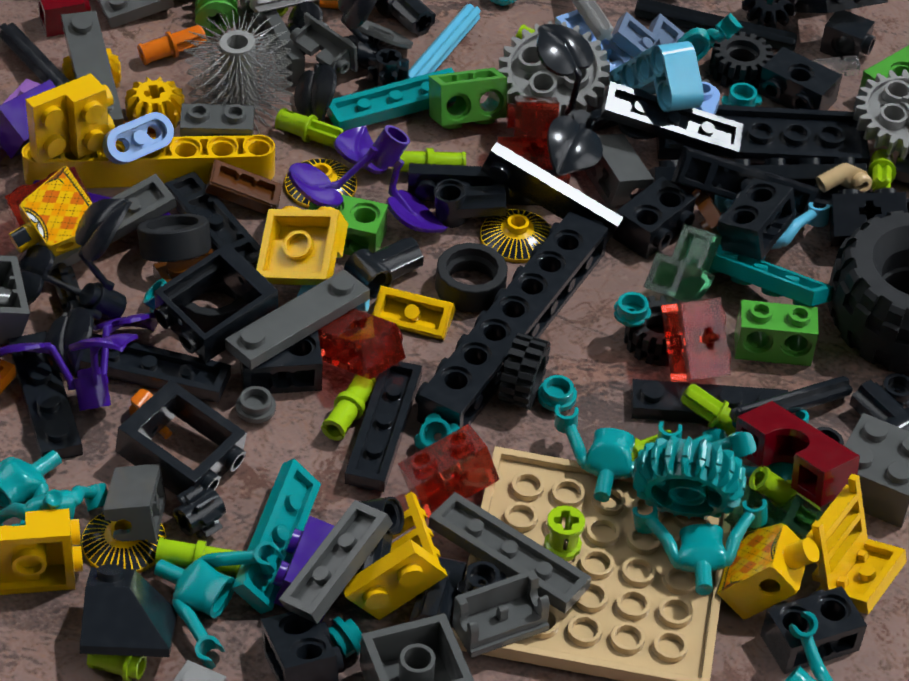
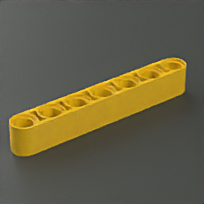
(175, 160)

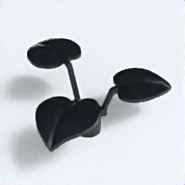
(317, 87)
(572, 137)
(99, 299)

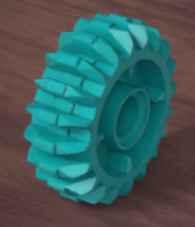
(689, 477)

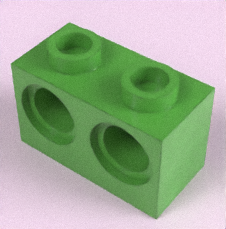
(468, 89)
(365, 223)
(776, 332)

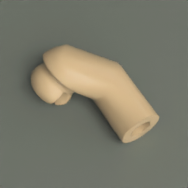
(846, 176)

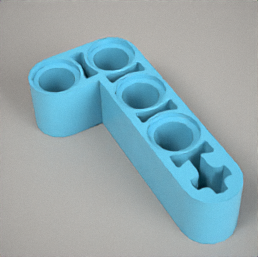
(665, 70)

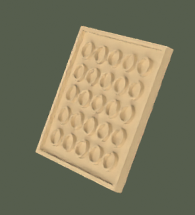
(640, 610)

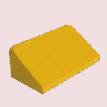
(414, 312)

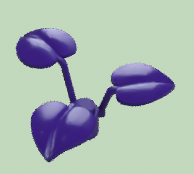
(376, 157)
(92, 382)

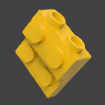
(69, 119)
(301, 245)
(40, 553)

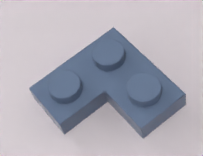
(636, 38)

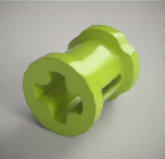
(573, 528)

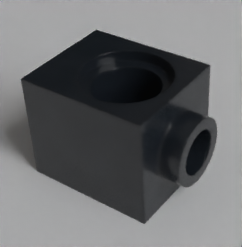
(848, 35)

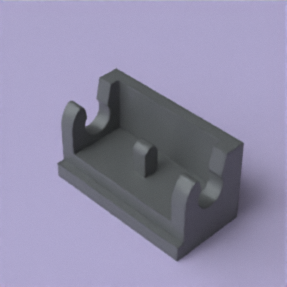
(618, 171)
(138, 497)
(500, 613)

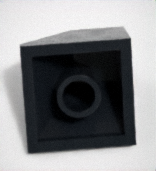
(125, 615)

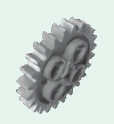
(529, 78)
(884, 112)

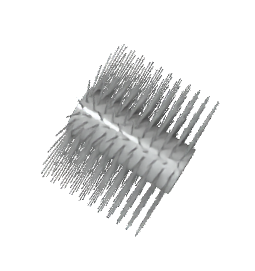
(240, 68)

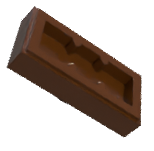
(243, 187)

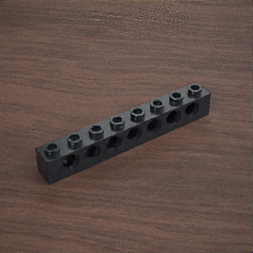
(526, 306)

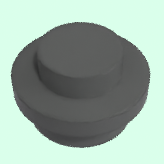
(255, 405)

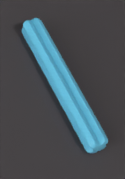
(446, 41)

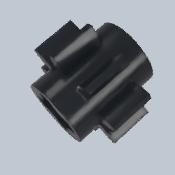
(387, 67)
(199, 511)

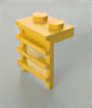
(848, 556)
(403, 571)

